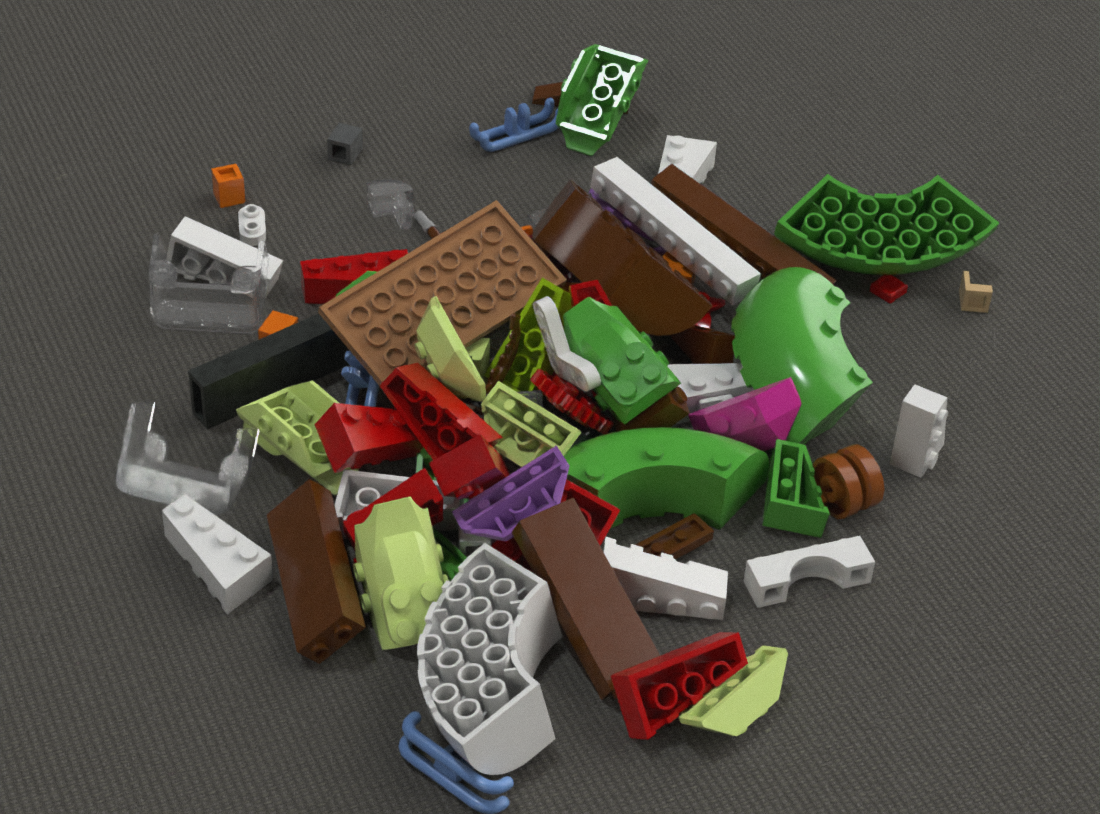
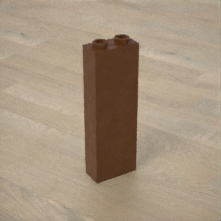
(315, 572)
(585, 593)

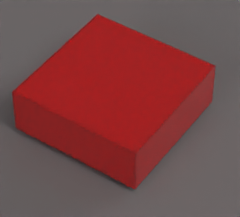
(888, 288)

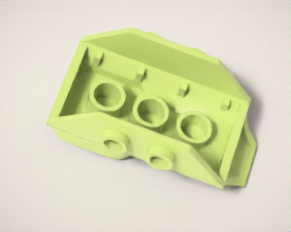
(289, 430)
(398, 570)

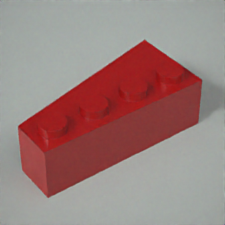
(364, 436)

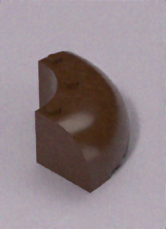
(631, 274)

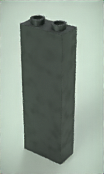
(264, 367)

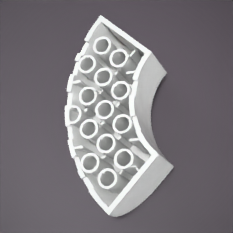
(482, 661)

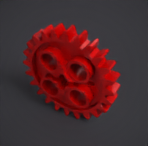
(572, 401)

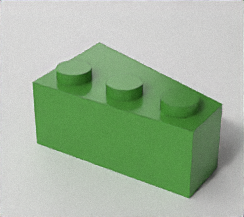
(792, 494)

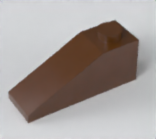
(705, 345)

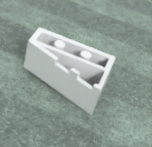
(919, 431)

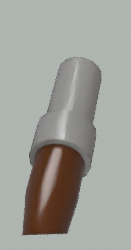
(427, 225)

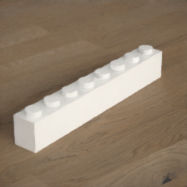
(674, 230)

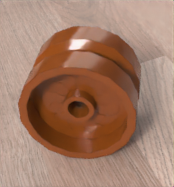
(849, 481)

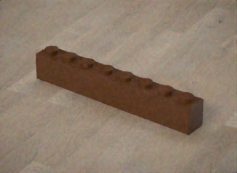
(729, 225)

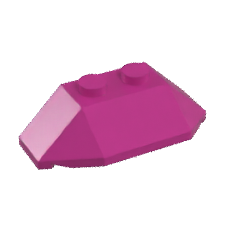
(753, 417)

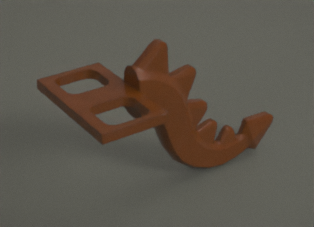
(505, 360)

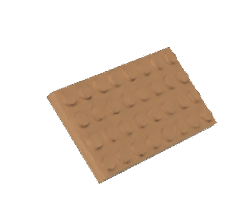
(475, 269)

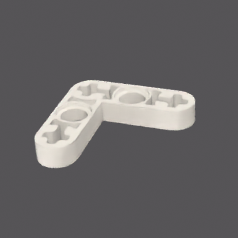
(563, 361)

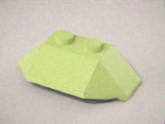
(446, 354)
(524, 426)
(741, 697)

